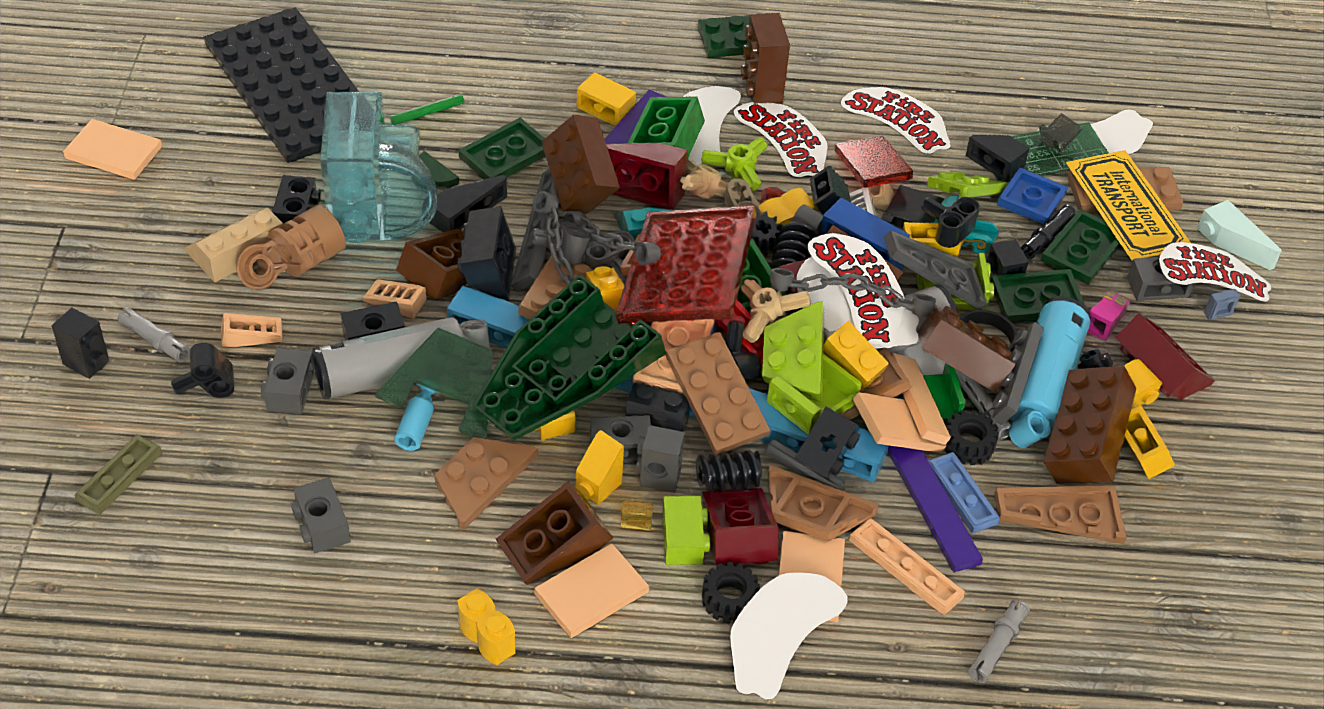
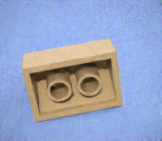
(219, 251)

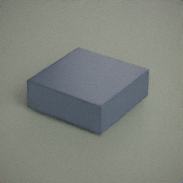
(1221, 304)

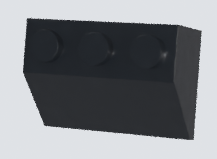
(488, 252)

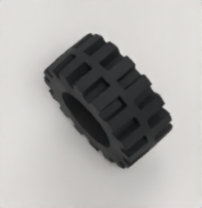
(976, 425)
(728, 577)

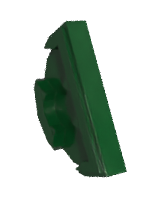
(439, 173)

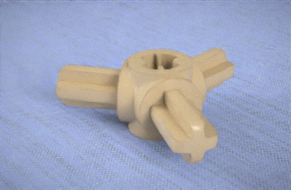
(703, 180)
(769, 307)

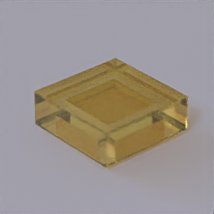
(636, 515)

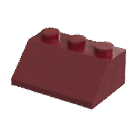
(1163, 357)

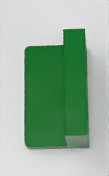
(946, 392)

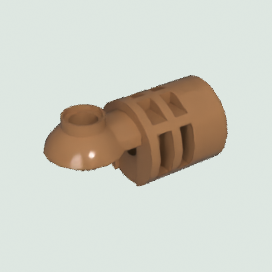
(293, 248)

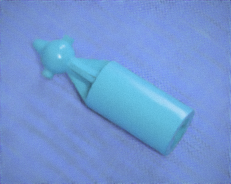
(415, 420)

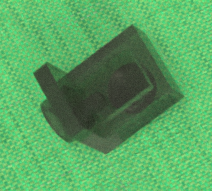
(1059, 133)

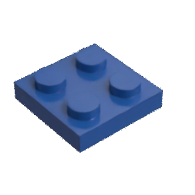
(1032, 196)

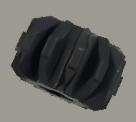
(766, 232)

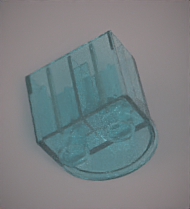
(373, 170)

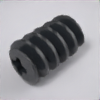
(792, 244)
(729, 469)

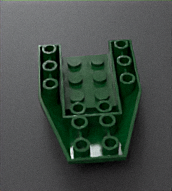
(564, 360)

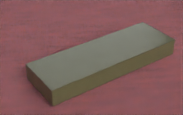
(118, 474)

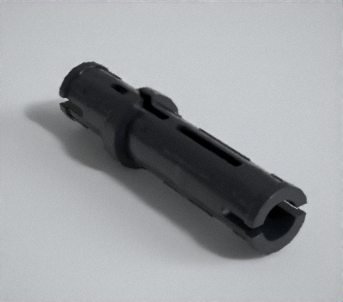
(1044, 236)

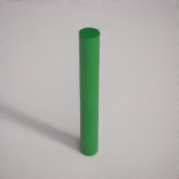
(427, 109)

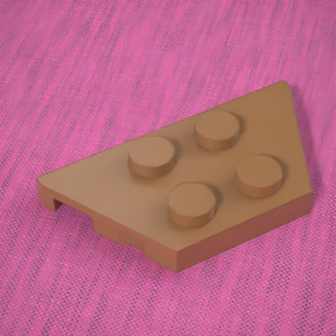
(480, 475)
(815, 506)

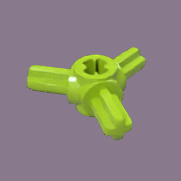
(739, 161)

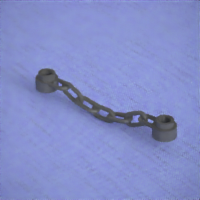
(546, 204)
(646, 252)
(921, 303)

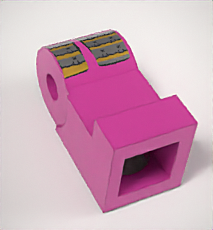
(1108, 311)

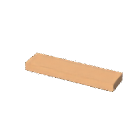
(922, 403)
(907, 566)

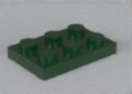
(723, 35)
(504, 150)
(1082, 247)
(1023, 294)

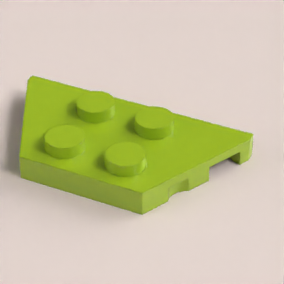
(964, 185)
(796, 350)

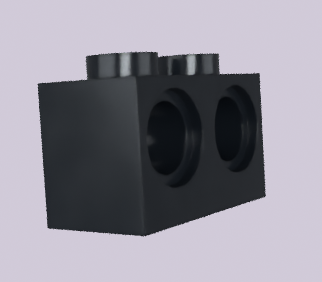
(295, 196)

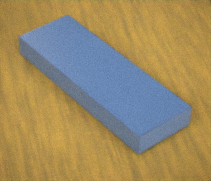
(964, 493)

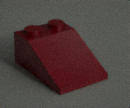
(649, 173)
(741, 526)

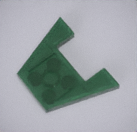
(448, 367)

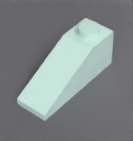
(1235, 233)

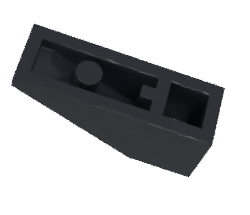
(456, 202)

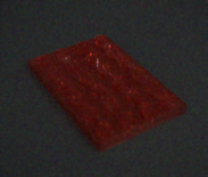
(696, 269)

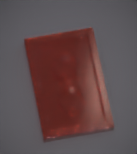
(874, 161)

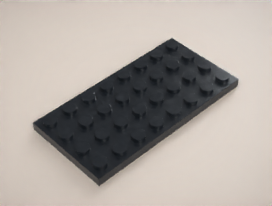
(281, 77)

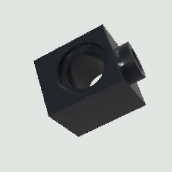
(1007, 258)

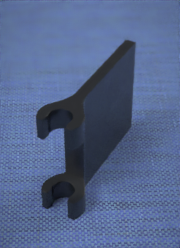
(907, 207)

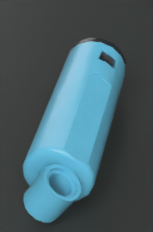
(1058, 351)

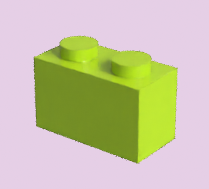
(684, 531)

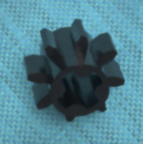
(1094, 359)

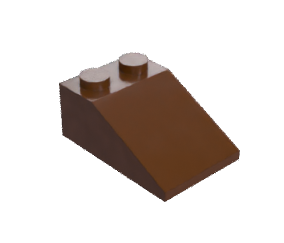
(434, 263)
(554, 535)

